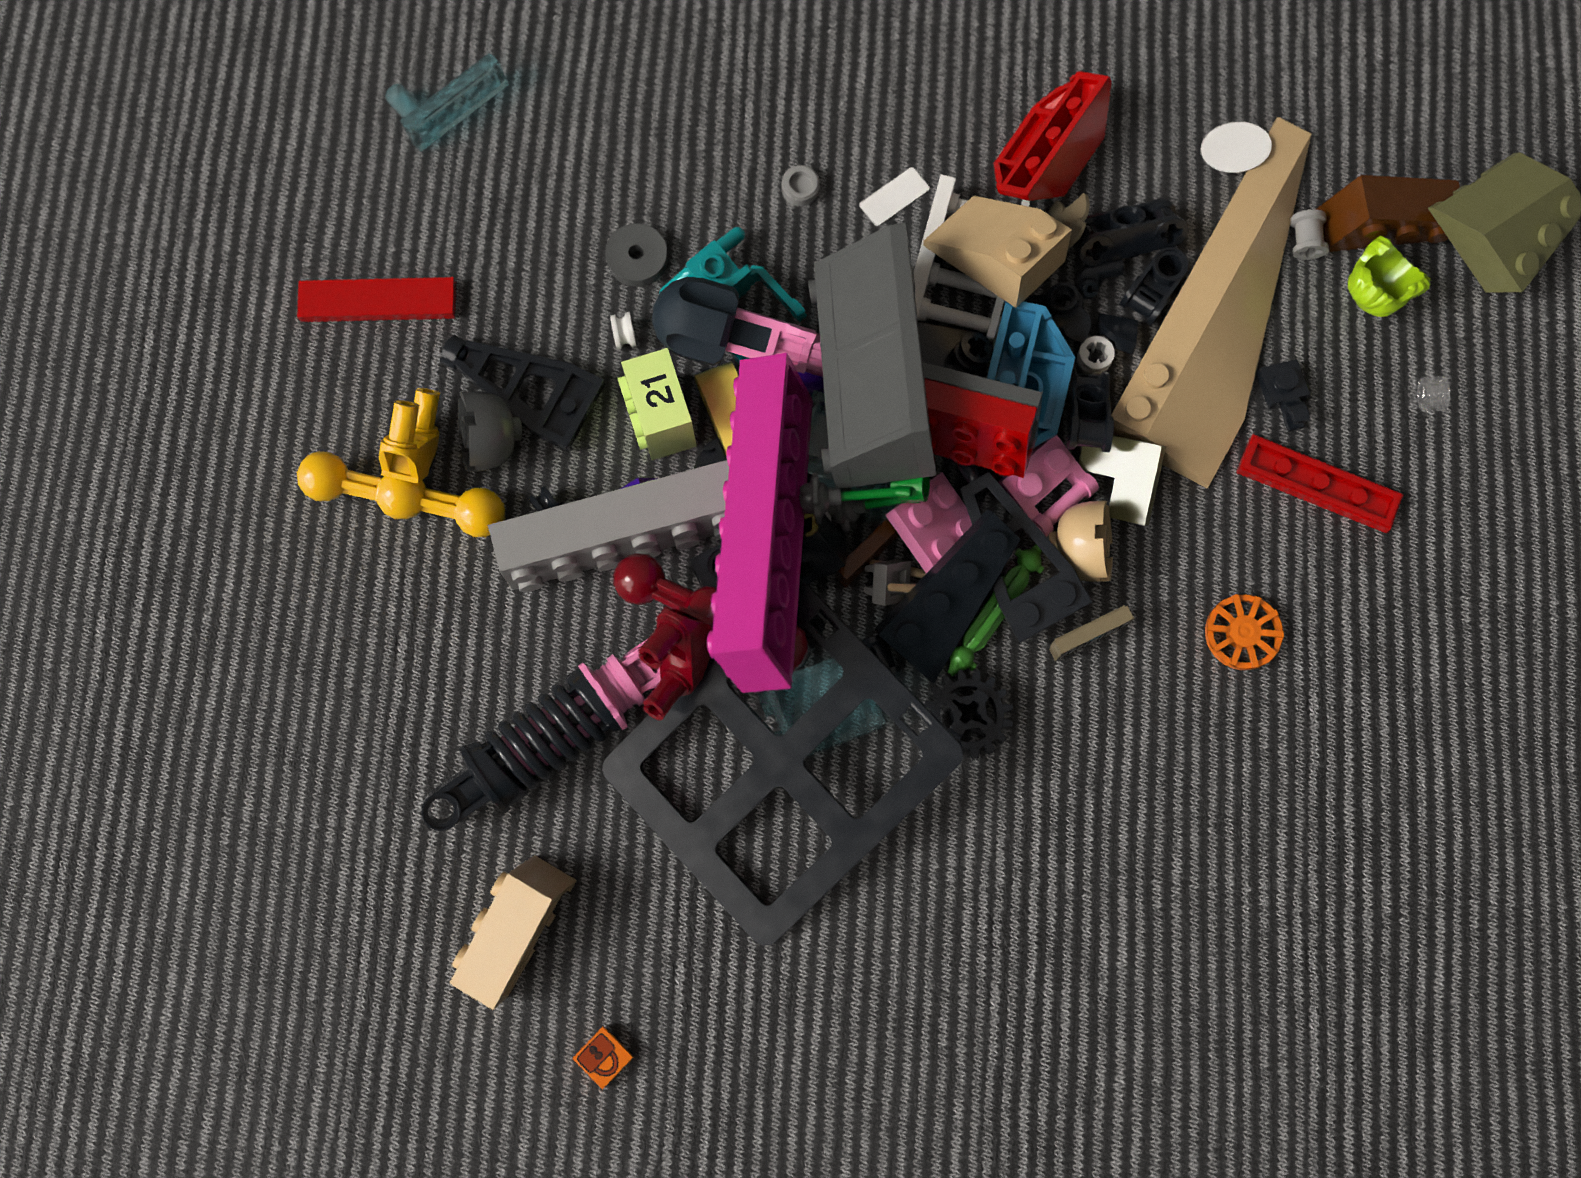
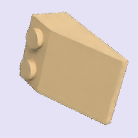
(1002, 246)

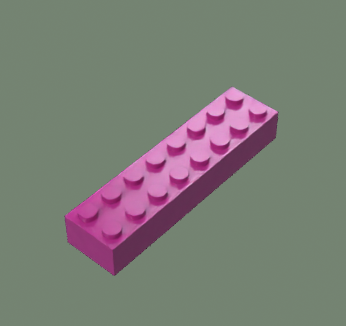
(762, 526)

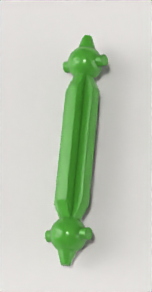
(990, 614)

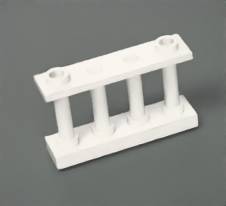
(929, 272)

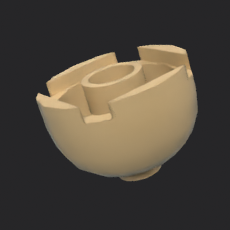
(1085, 540)

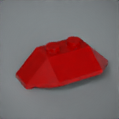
(1055, 139)

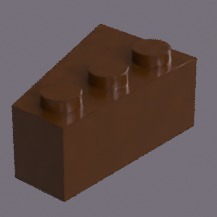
(1385, 208)

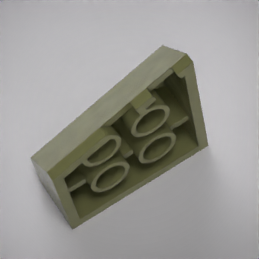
(1509, 221)

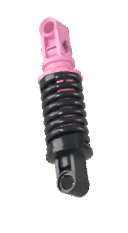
(544, 739)

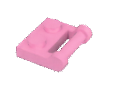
(1047, 469)

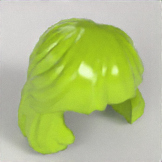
(1385, 279)

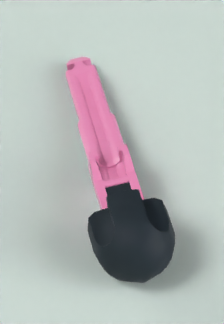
(703, 321)

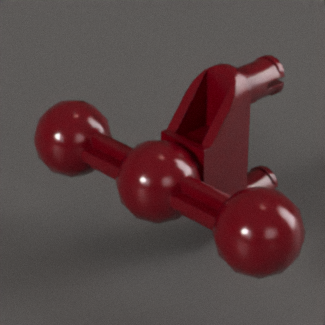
(681, 631)

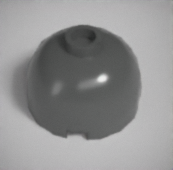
(486, 430)

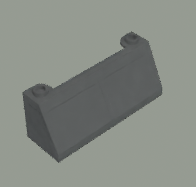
(872, 363)

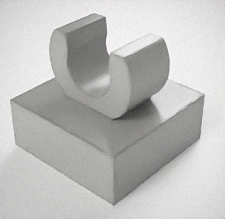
(888, 572)

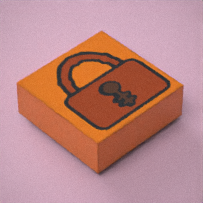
(603, 1057)

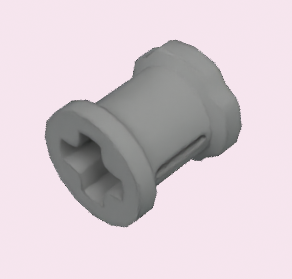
(1309, 234)

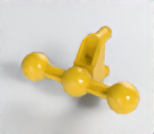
(404, 462)

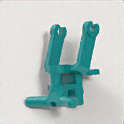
(717, 266)

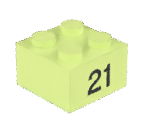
(660, 408)

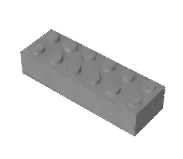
(610, 527)

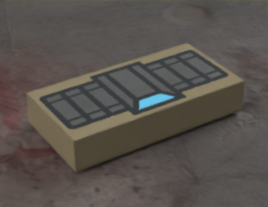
(1091, 632)

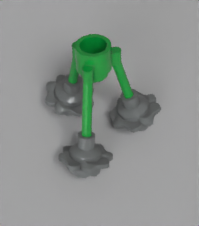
(847, 505)

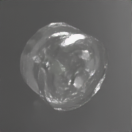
(1433, 394)

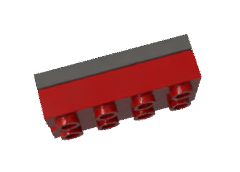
(981, 420)

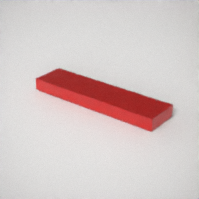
(376, 299)
(1319, 483)

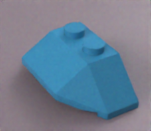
(1035, 357)

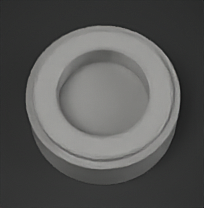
(800, 185)

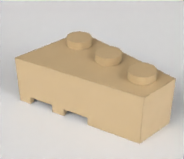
(509, 930)

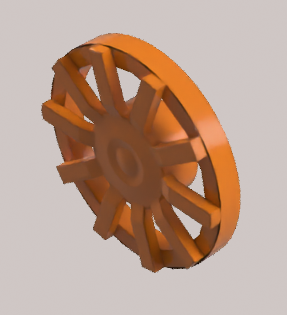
(1244, 632)

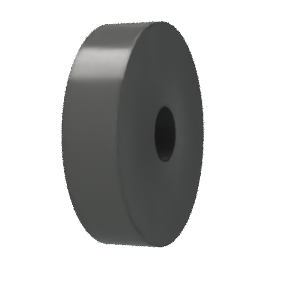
(636, 271)

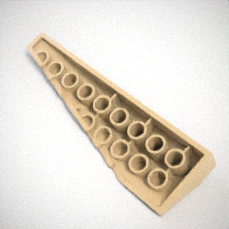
(1206, 353)

